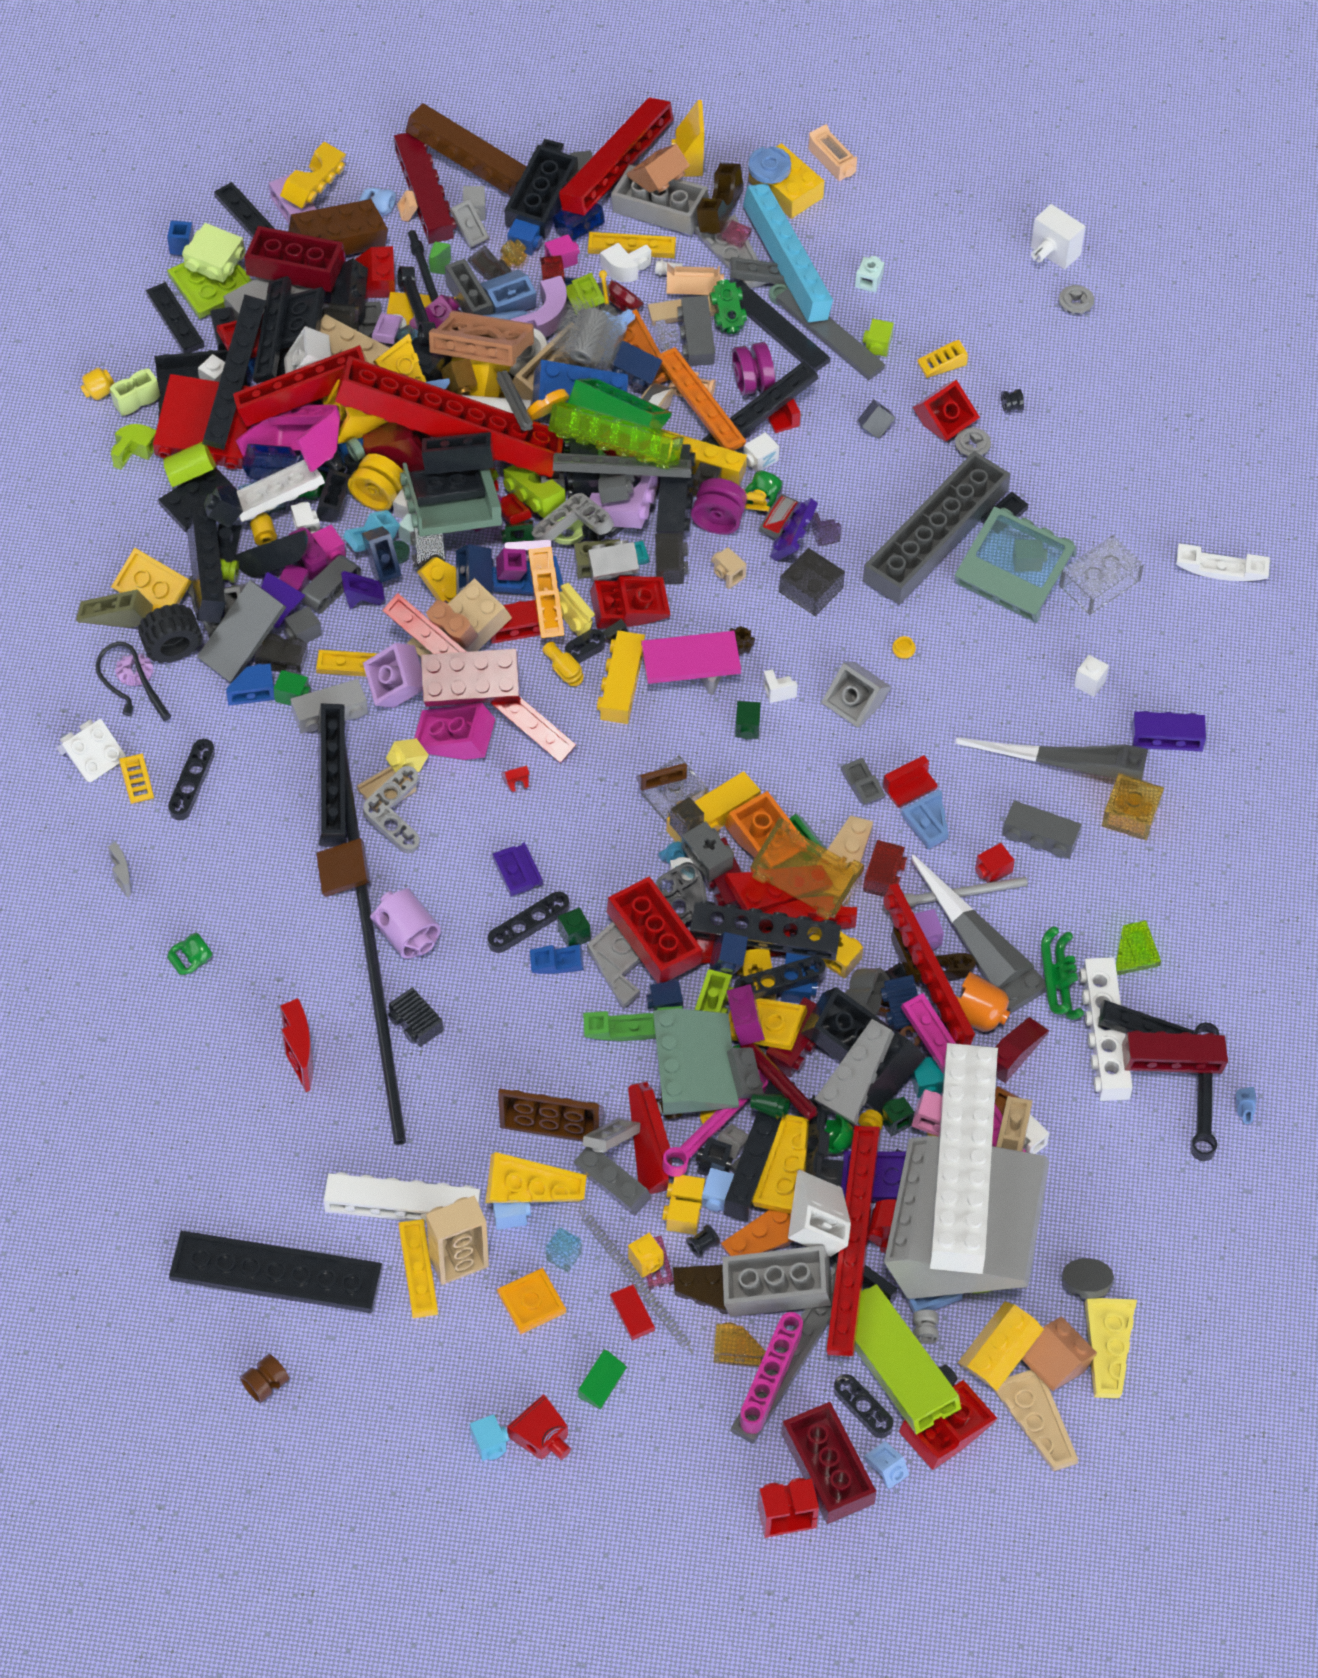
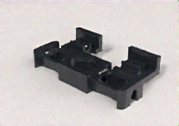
(816, 1136)

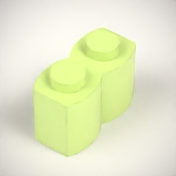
(135, 392)

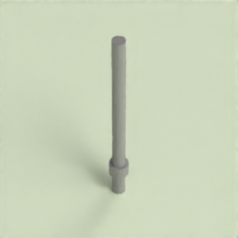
(913, 899)

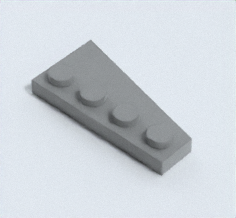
(726, 250)

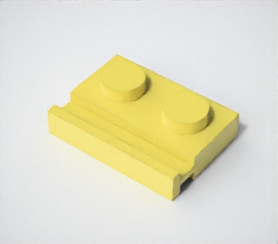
(575, 610)

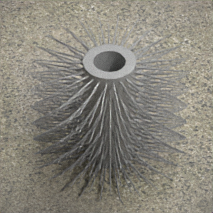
(589, 335)

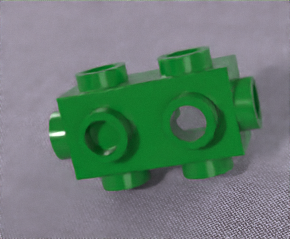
(726, 300)

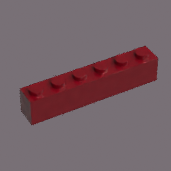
(424, 183)

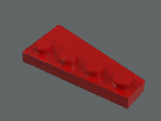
(755, 894)

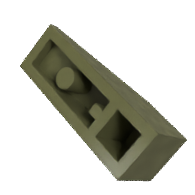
(115, 610)

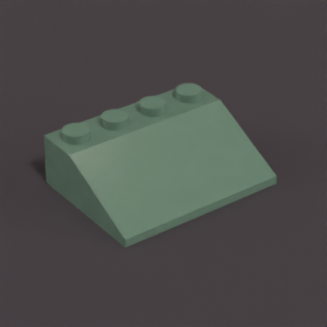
(694, 1060)

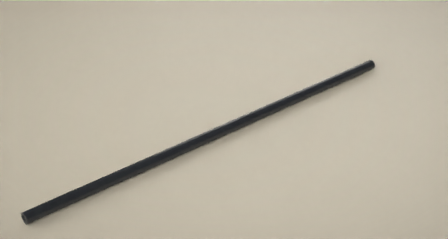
(375, 976)

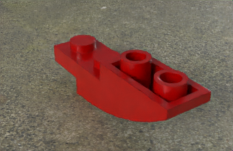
(846, 916)

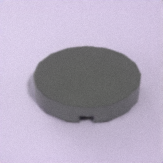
(1088, 1278)

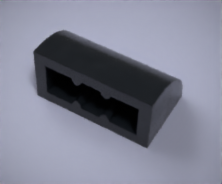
(332, 495)

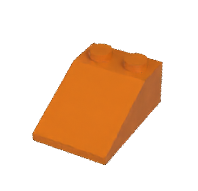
(754, 822)

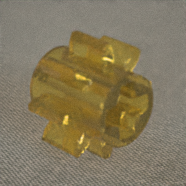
(513, 252)

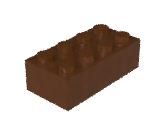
(352, 223)

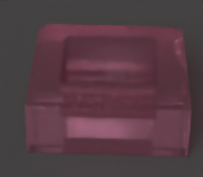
(736, 233)

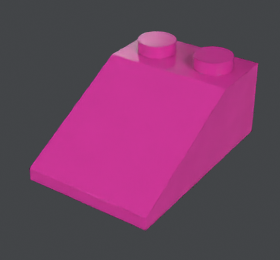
(456, 731)

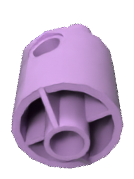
(406, 923)

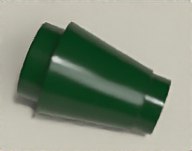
(771, 1104)

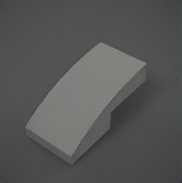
(120, 871)

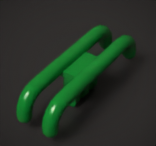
(1059, 974)

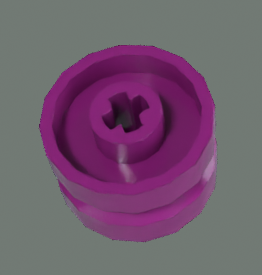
(753, 368)
(719, 506)

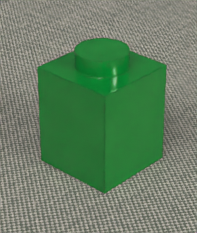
(290, 686)

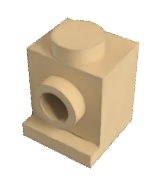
(729, 567)

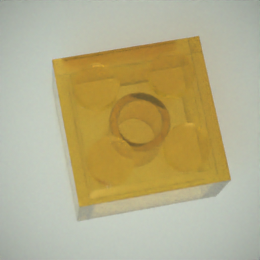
(1132, 806)

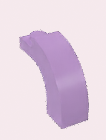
(549, 315)

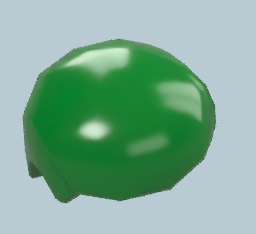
(840, 1135)

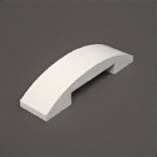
(1222, 567)

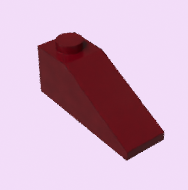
(1017, 1047)

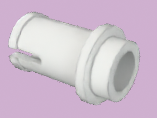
(661, 267)

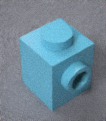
(489, 1437)

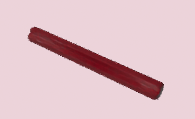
(783, 1083)

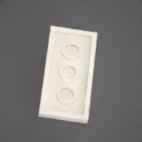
(277, 489)

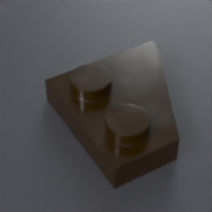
(701, 1285)

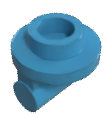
(672, 852)

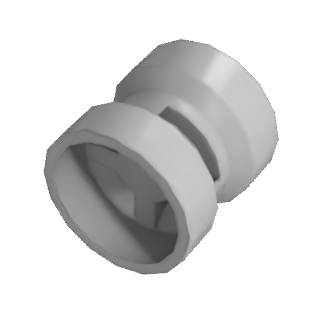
(925, 1326)

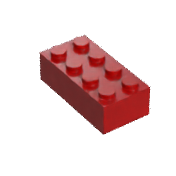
(654, 930)

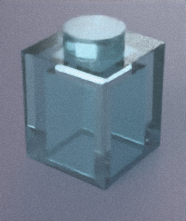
(563, 1249)

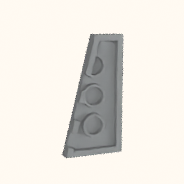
(851, 1080)

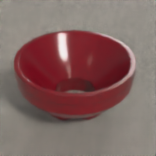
(623, 297)

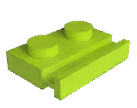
(586, 288)

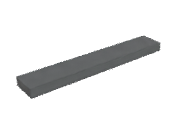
(836, 338)
(617, 465)

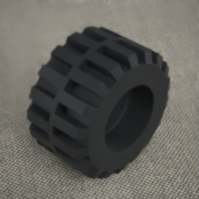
(170, 633)

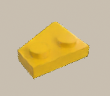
(439, 578)

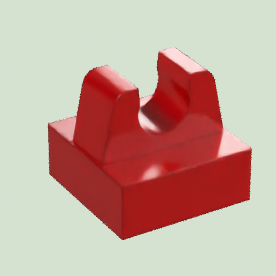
(518, 774)

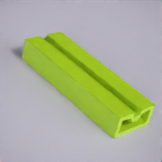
(902, 1363)

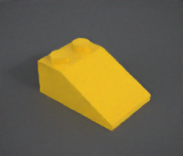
(690, 140)

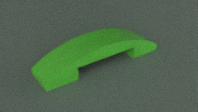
(620, 1027)

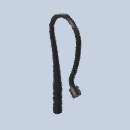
(153, 697)

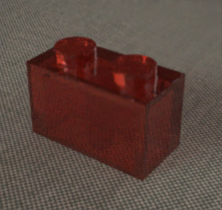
(884, 868)

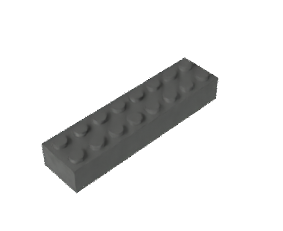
(936, 527)

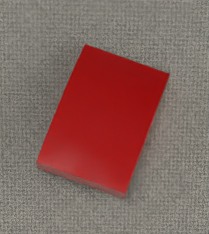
(630, 598)
(297, 1041)
(954, 1432)

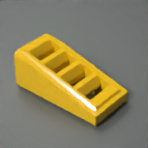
(953, 350)
(133, 761)

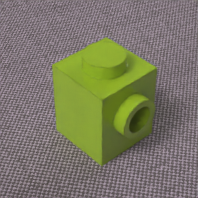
(879, 337)

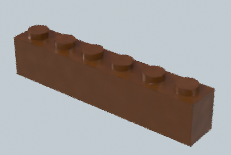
(465, 148)

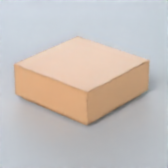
(407, 205)

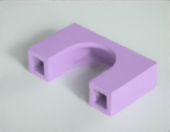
(634, 511)

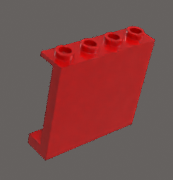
(186, 417)

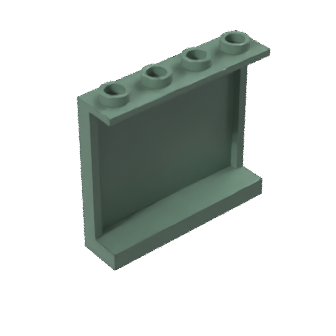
(456, 514)

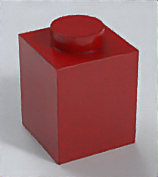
(994, 863)

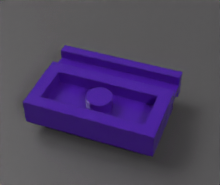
(517, 869)

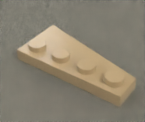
(852, 840)
(1037, 1415)

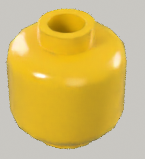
(97, 383)

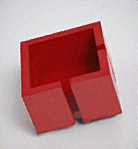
(788, 1507)

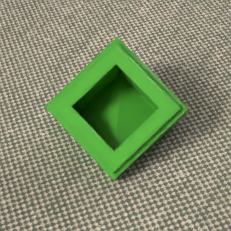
(439, 257)

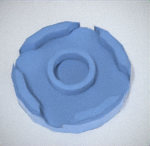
(769, 165)

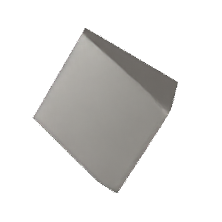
(735, 1137)

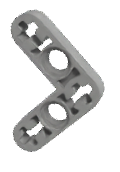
(573, 509)
(386, 813)

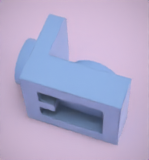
(888, 1464)

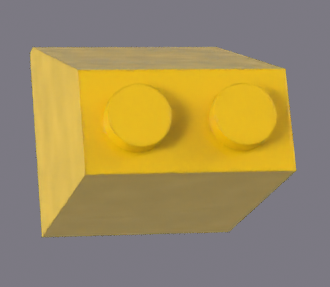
(486, 377)
(352, 421)

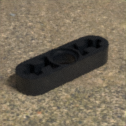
(881, 1414)

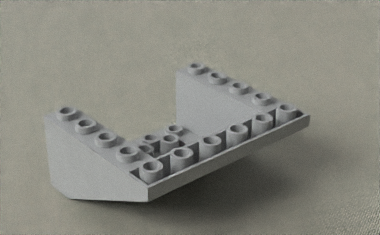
(1012, 1223)

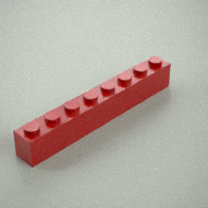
(616, 155)

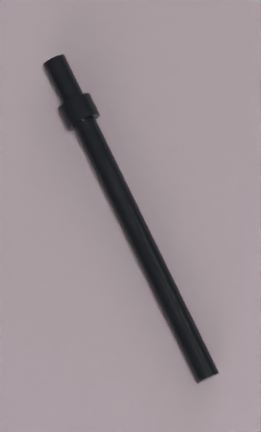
(418, 251)

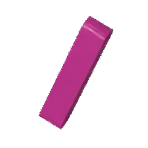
(771, 1361)

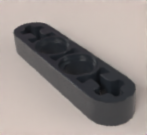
(189, 778)
(525, 918)
(781, 982)

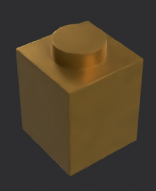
(461, 376)

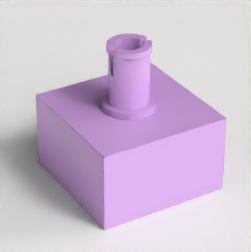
(394, 675)

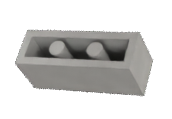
(307, 706)

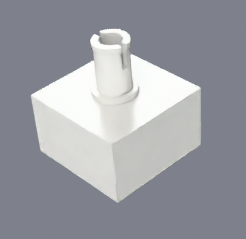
(1057, 237)
(307, 349)

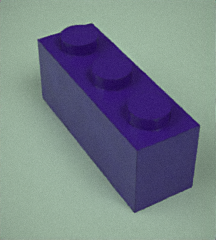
(1168, 731)

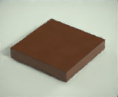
(342, 867)

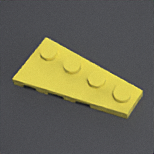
(1109, 1333)

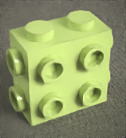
(213, 252)

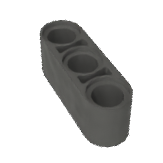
(328, 584)

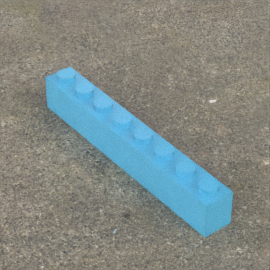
(787, 252)

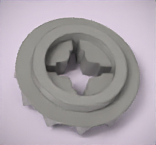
(1074, 293)
(978, 437)

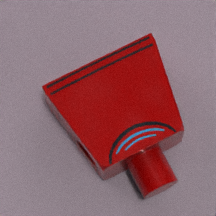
(540, 1430)

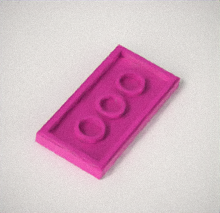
(691, 657)

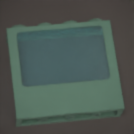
(1014, 563)

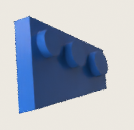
(524, 585)

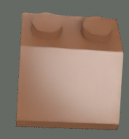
(659, 169)
(1059, 1354)

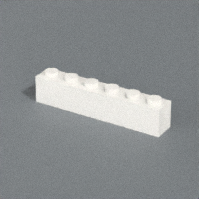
(389, 1196)

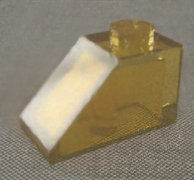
(736, 1346)

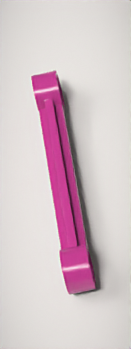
(700, 1137)

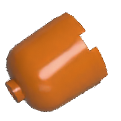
(983, 1003)

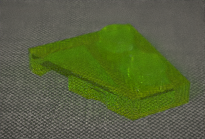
(1136, 949)

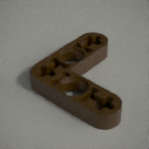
(957, 964)

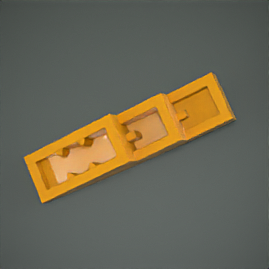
(546, 592)

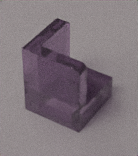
(826, 531)

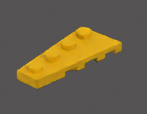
(784, 1160)
(528, 1181)

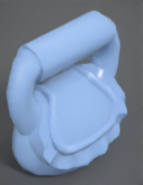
(383, 199)

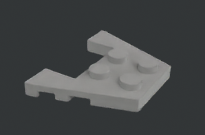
(614, 960)

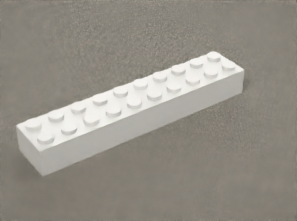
(964, 1159)

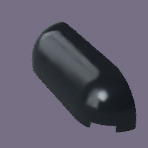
(273, 554)

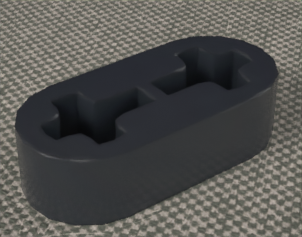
(585, 646)

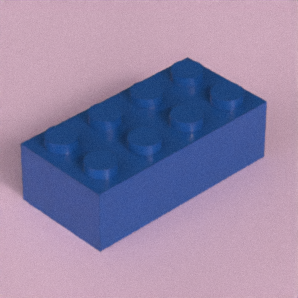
(555, 375)

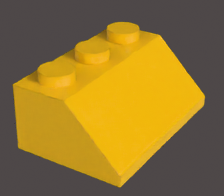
(1001, 1345)

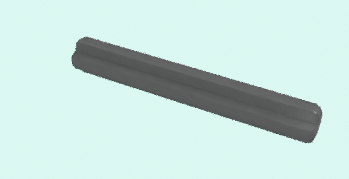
(514, 400)

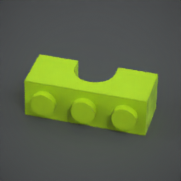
(527, 487)

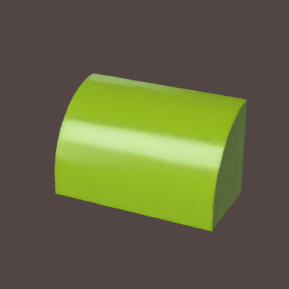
(188, 464)

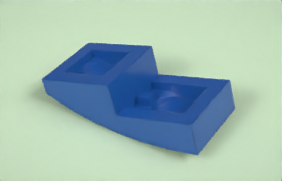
(554, 961)

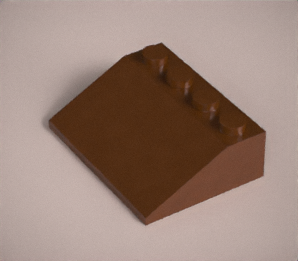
(548, 1115)

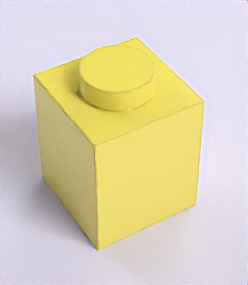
(407, 753)

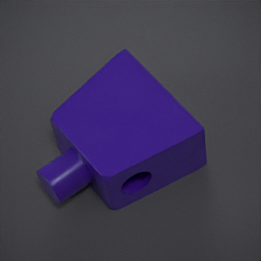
(284, 593)

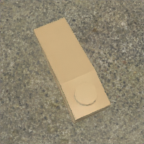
(1014, 1124)

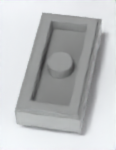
(469, 223)

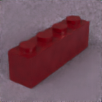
(1174, 1052)

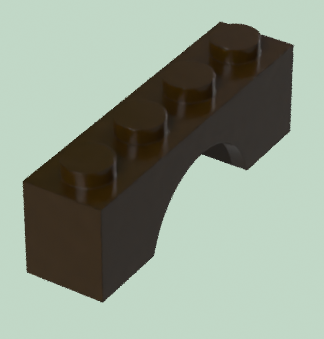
(714, 211)

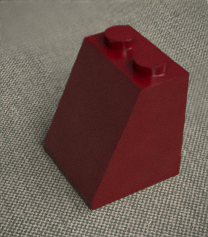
(396, 444)

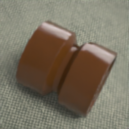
(264, 1378)

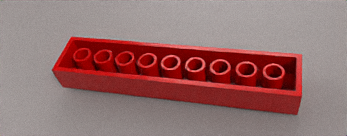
(444, 413)

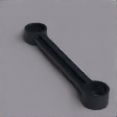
(406, 280)
(1204, 1106)

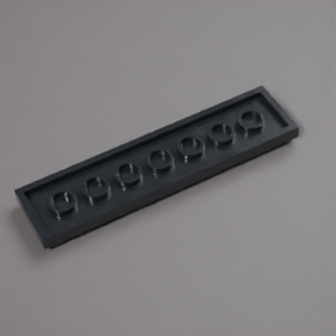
(276, 1271)

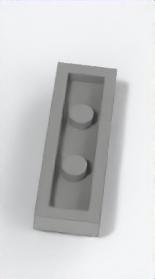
(611, 1134)

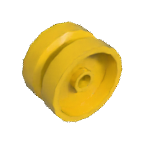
(376, 482)

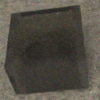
(811, 581)

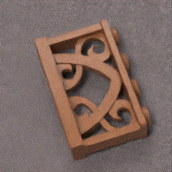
(481, 338)

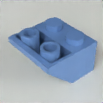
(510, 292)

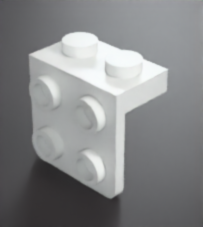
(92, 749)

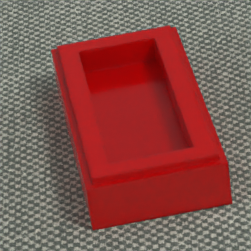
(514, 510)
(632, 1312)

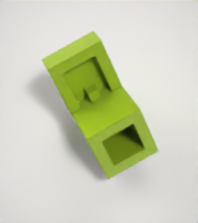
(130, 440)

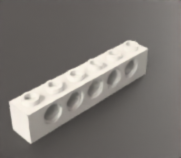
(1109, 1086)

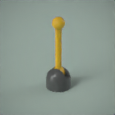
(603, 274)

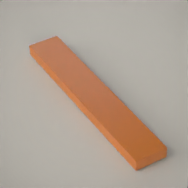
(701, 400)

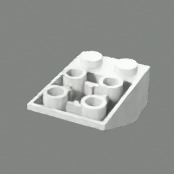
(819, 1214)

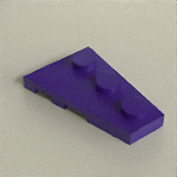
(793, 530)

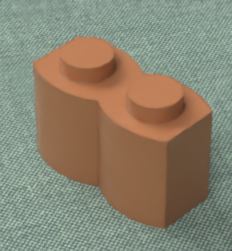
(452, 623)

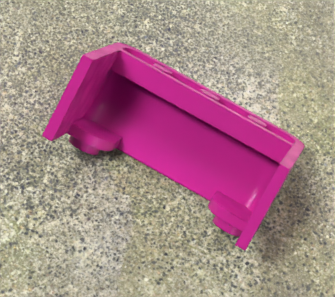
(305, 428)

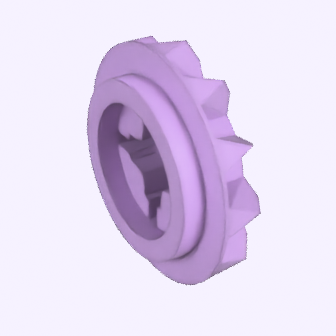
(124, 671)

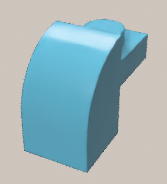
(374, 520)

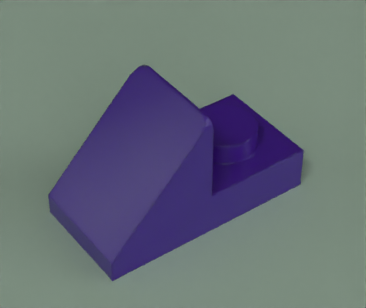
(361, 588)

